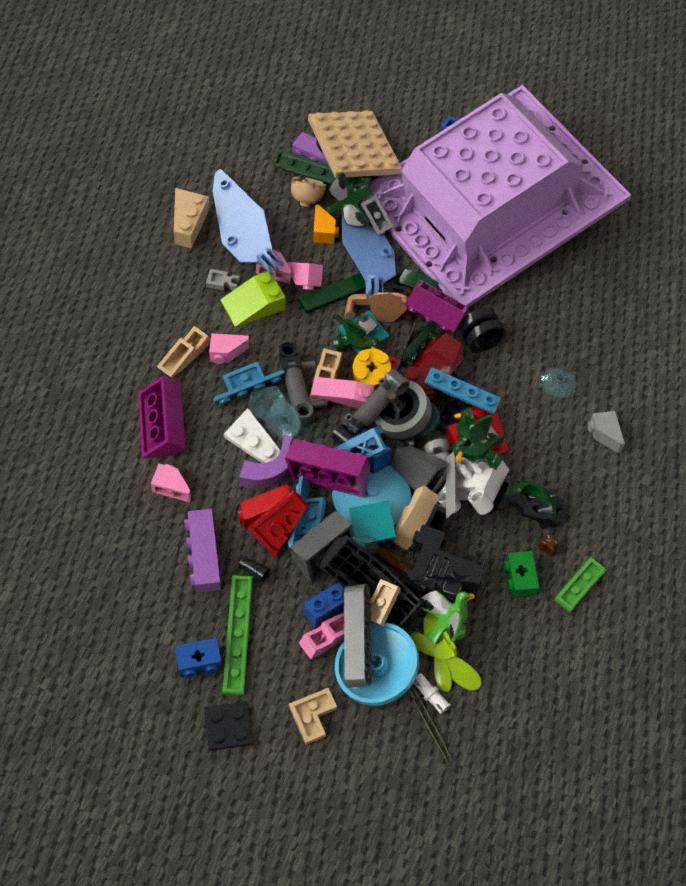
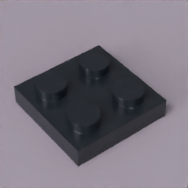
(228, 726)

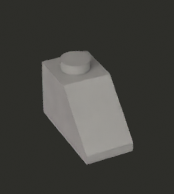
(376, 214)
(607, 430)

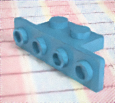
(245, 379)
(462, 390)
(313, 514)

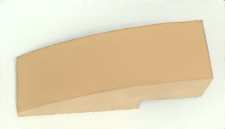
(184, 352)
(328, 367)
(414, 516)

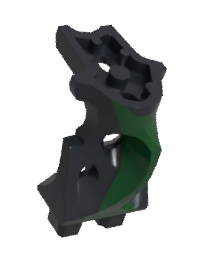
(538, 498)

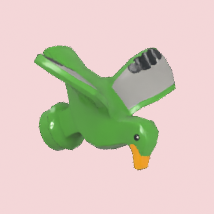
(449, 615)

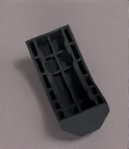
(354, 565)

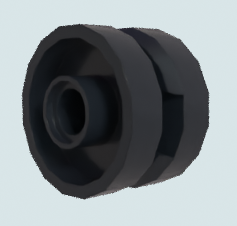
(482, 329)

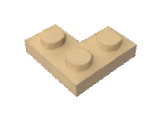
(383, 601)
(306, 714)

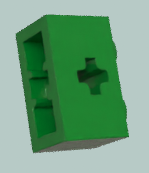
(521, 574)

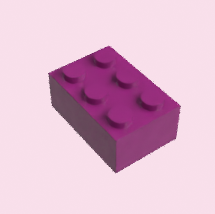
(436, 306)

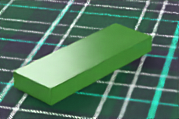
(580, 584)

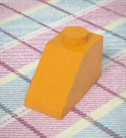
(324, 227)

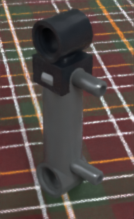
(295, 382)
(372, 407)

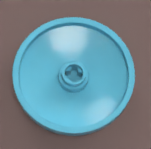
(382, 486)
(393, 666)

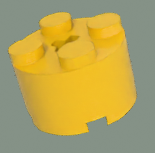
(370, 359)

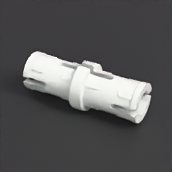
(431, 693)

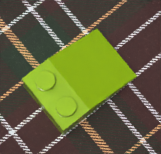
(254, 300)

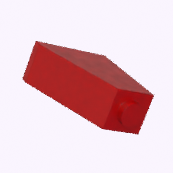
(258, 505)

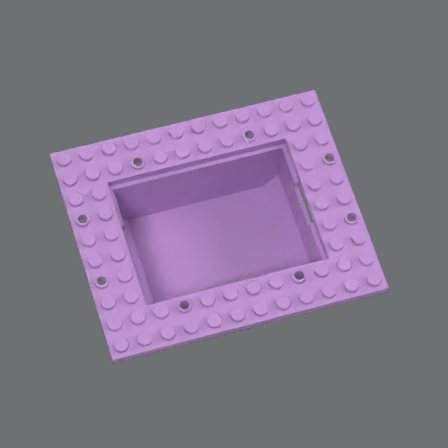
(495, 194)

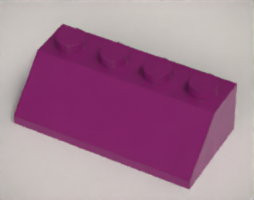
(161, 419)
(328, 467)

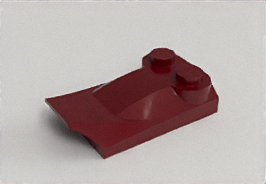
(442, 354)

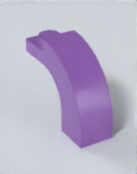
(266, 474)

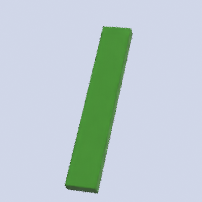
(237, 635)

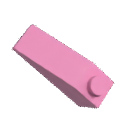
(342, 391)

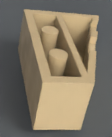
(189, 216)

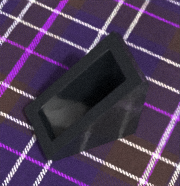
(438, 518)

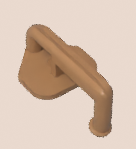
(384, 306)

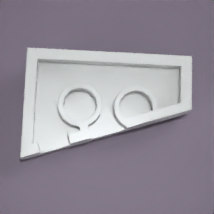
(252, 438)

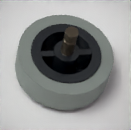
(406, 413)

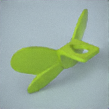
(446, 664)

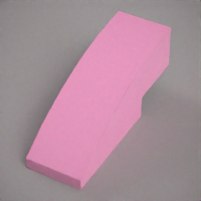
(324, 637)

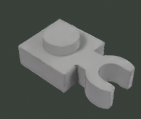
(220, 279)

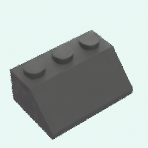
(311, 548)

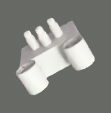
(477, 484)

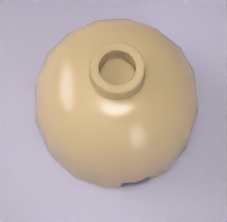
(307, 191)

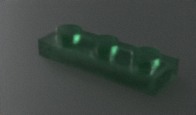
(418, 345)

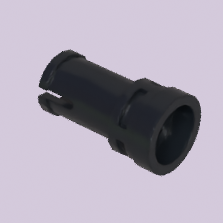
(257, 570)

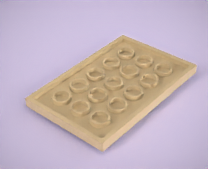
(354, 144)

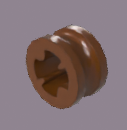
(548, 545)

